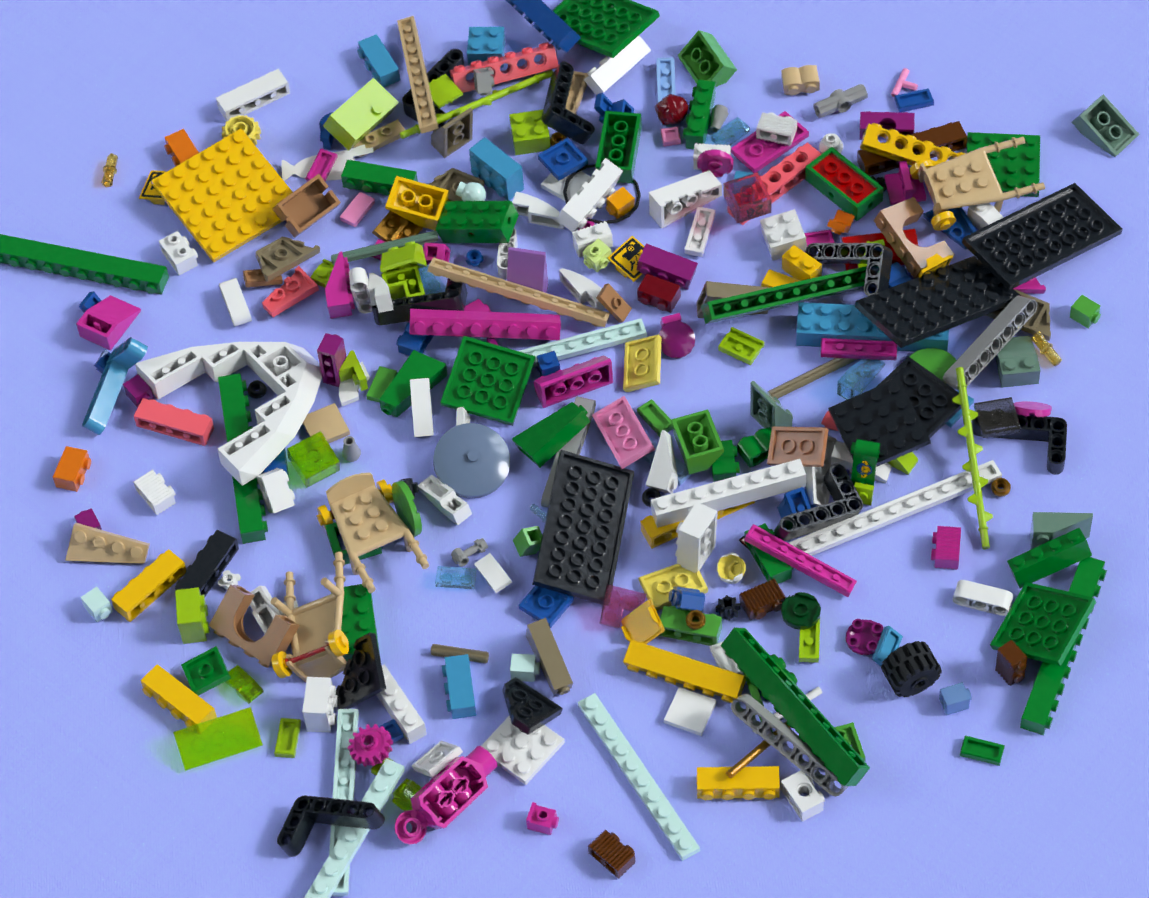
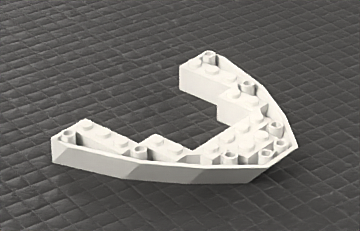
(281, 365)

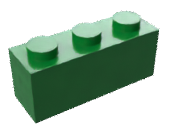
(770, 566)

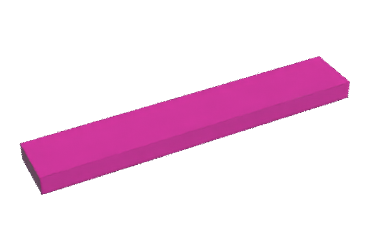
(800, 560)

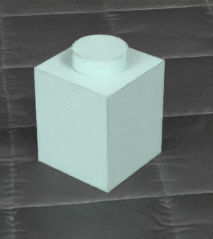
(96, 604)
(524, 667)

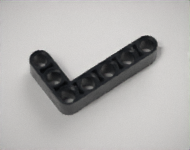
(447, 63)
(555, 112)
(872, 257)
(452, 299)
(1046, 433)
(825, 512)
(313, 809)

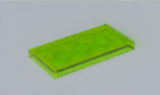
(218, 738)

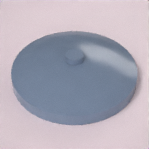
(471, 460)

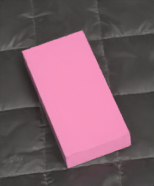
(357, 209)

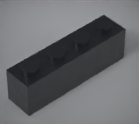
(209, 563)

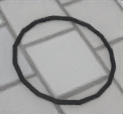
(608, 221)

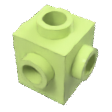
(596, 255)

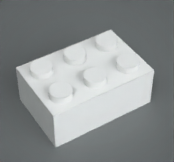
(696, 537)

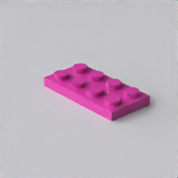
(759, 153)

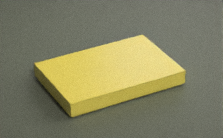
(642, 363)
(659, 583)

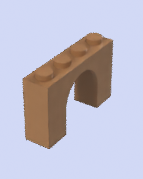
(891, 224)
(229, 623)

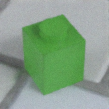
(1085, 311)
(528, 541)

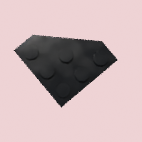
(362, 674)
(528, 707)

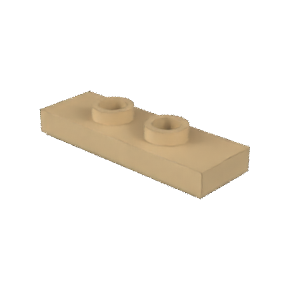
(576, 91)
(382, 136)

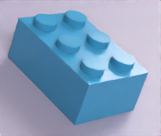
(496, 169)

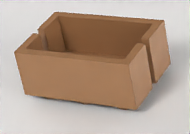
(306, 205)

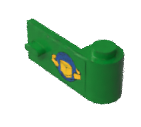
(864, 461)

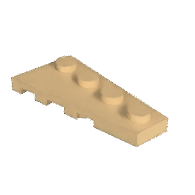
(103, 546)

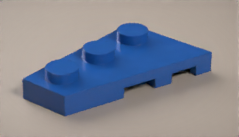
(959, 229)

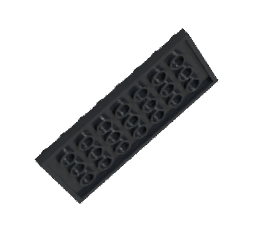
(1041, 236)
(936, 301)
(583, 527)

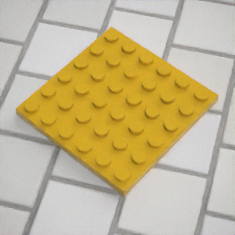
(224, 194)

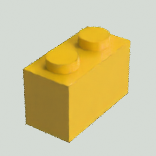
(800, 264)

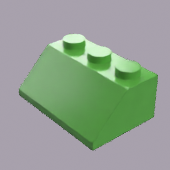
(706, 59)
(697, 440)

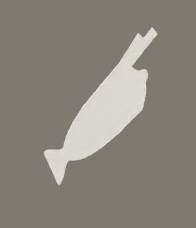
(302, 168)

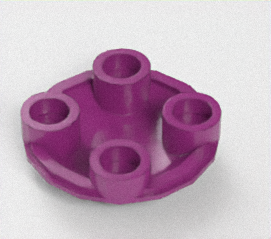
(677, 339)
(863, 636)

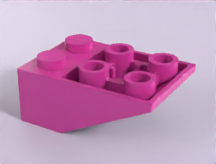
(338, 291)
(107, 321)

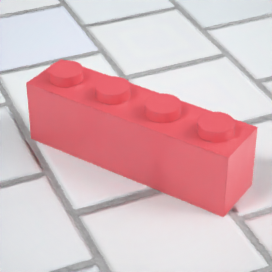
(174, 421)

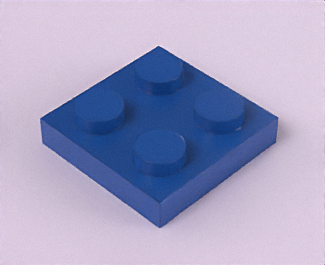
(563, 159)
(545, 603)

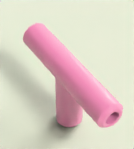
(902, 83)

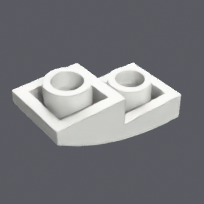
(493, 573)

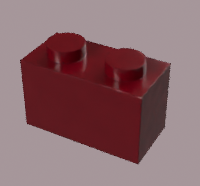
(658, 293)

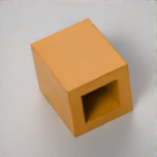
(620, 203)

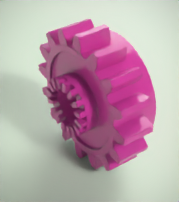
(370, 745)

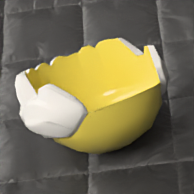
(731, 568)

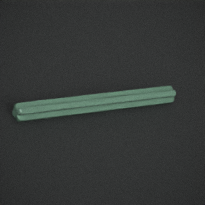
(380, 248)

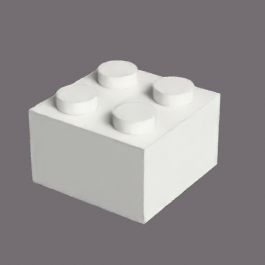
(782, 233)
(319, 704)

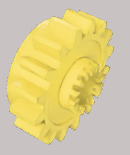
(246, 123)

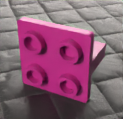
(903, 187)

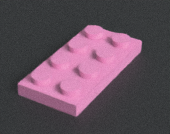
(623, 432)

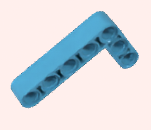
(110, 383)

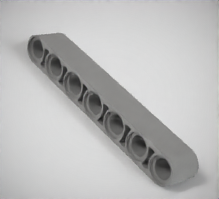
(992, 340)
(574, 446)
(780, 742)

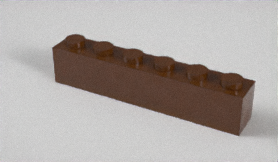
(949, 135)

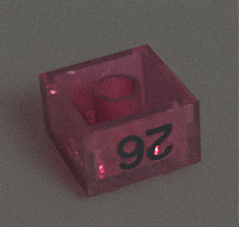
(747, 197)

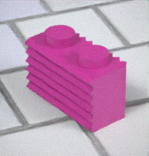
(947, 547)

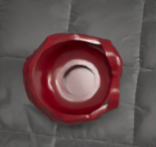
(671, 109)

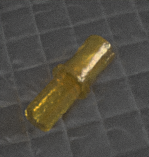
(109, 170)
(1046, 348)

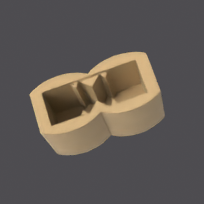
(800, 79)

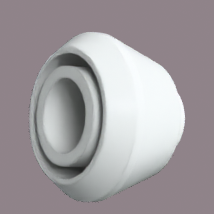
(830, 140)

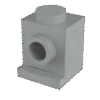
(483, 80)

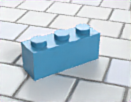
(378, 61)
(459, 686)

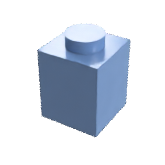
(955, 698)

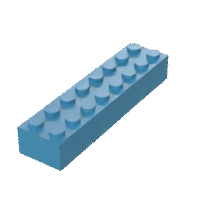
(847, 322)

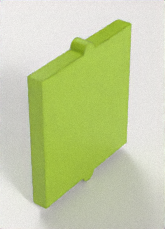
(444, 91)

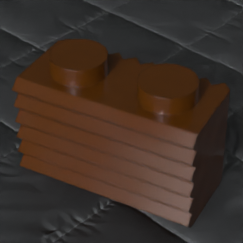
(762, 599)
(1011, 663)
(612, 853)

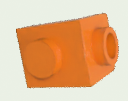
(841, 222)

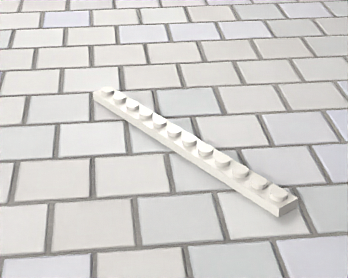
(894, 510)

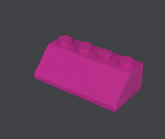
(574, 381)

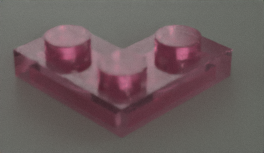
(616, 601)

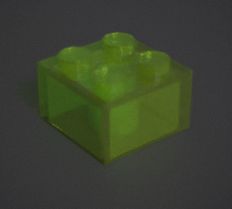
(313, 459)

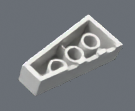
(590, 196)
(683, 197)

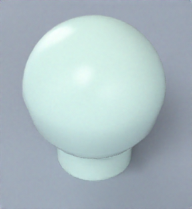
(471, 191)

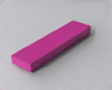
(858, 349)

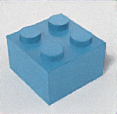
(485, 43)

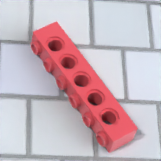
(547, 62)
(787, 173)

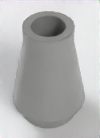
(718, 117)
(350, 451)

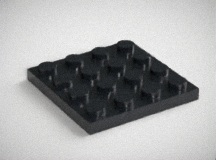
(927, 394)
(881, 417)

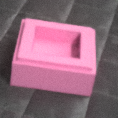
(670, 136)

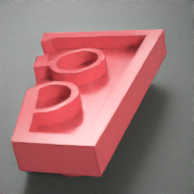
(290, 293)

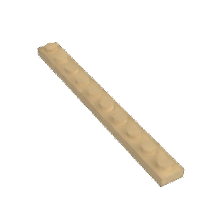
(417, 75)
(519, 292)

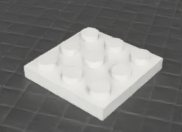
(522, 753)

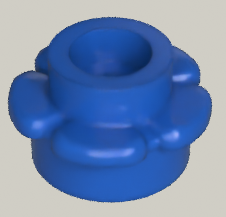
(474, 254)

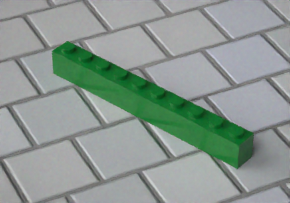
(83, 264)
(784, 295)
(236, 422)
(1050, 676)
(795, 707)

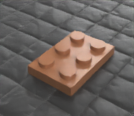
(798, 443)

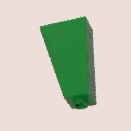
(417, 366)
(552, 433)

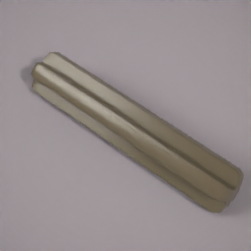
(448, 651)

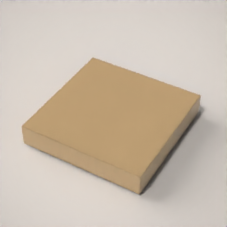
(328, 421)

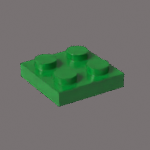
(206, 671)

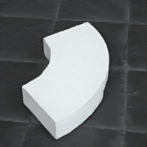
(348, 391)

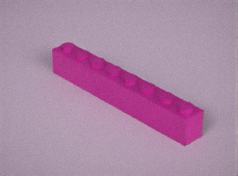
(484, 324)

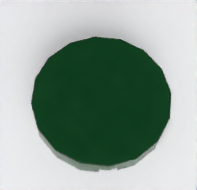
(800, 611)

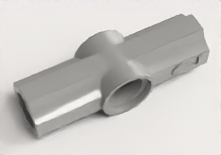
(840, 100)

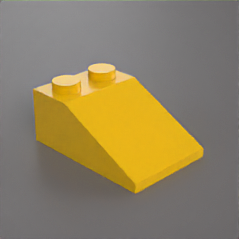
(417, 202)

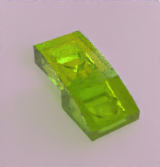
(244, 684)

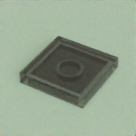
(997, 417)

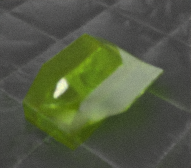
(404, 793)

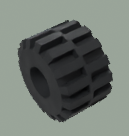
(911, 669)

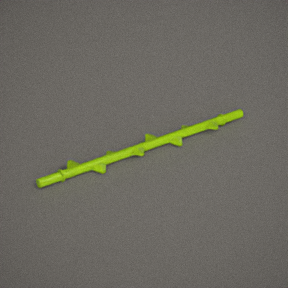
(496, 94)
(972, 465)

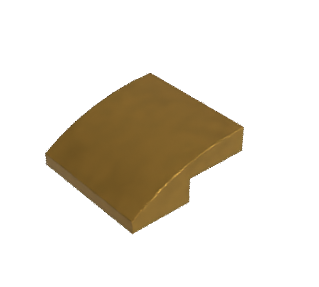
(395, 227)

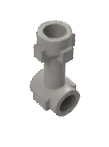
(461, 557)

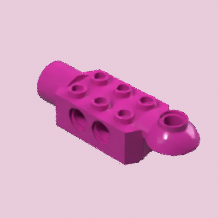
(446, 795)

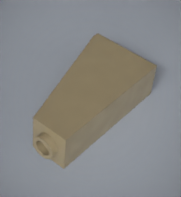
(718, 290)
(548, 655)

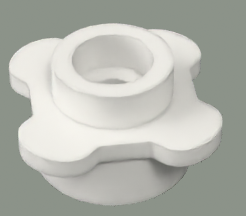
(223, 582)

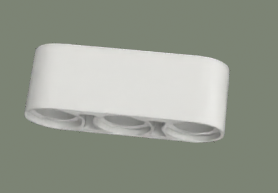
(502, 257)
(359, 289)
(235, 302)
(982, 597)

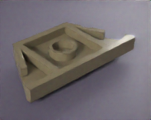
(451, 179)
(282, 256)
(1038, 322)

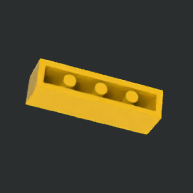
(148, 585)
(176, 697)
(747, 784)

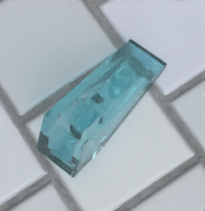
(858, 377)

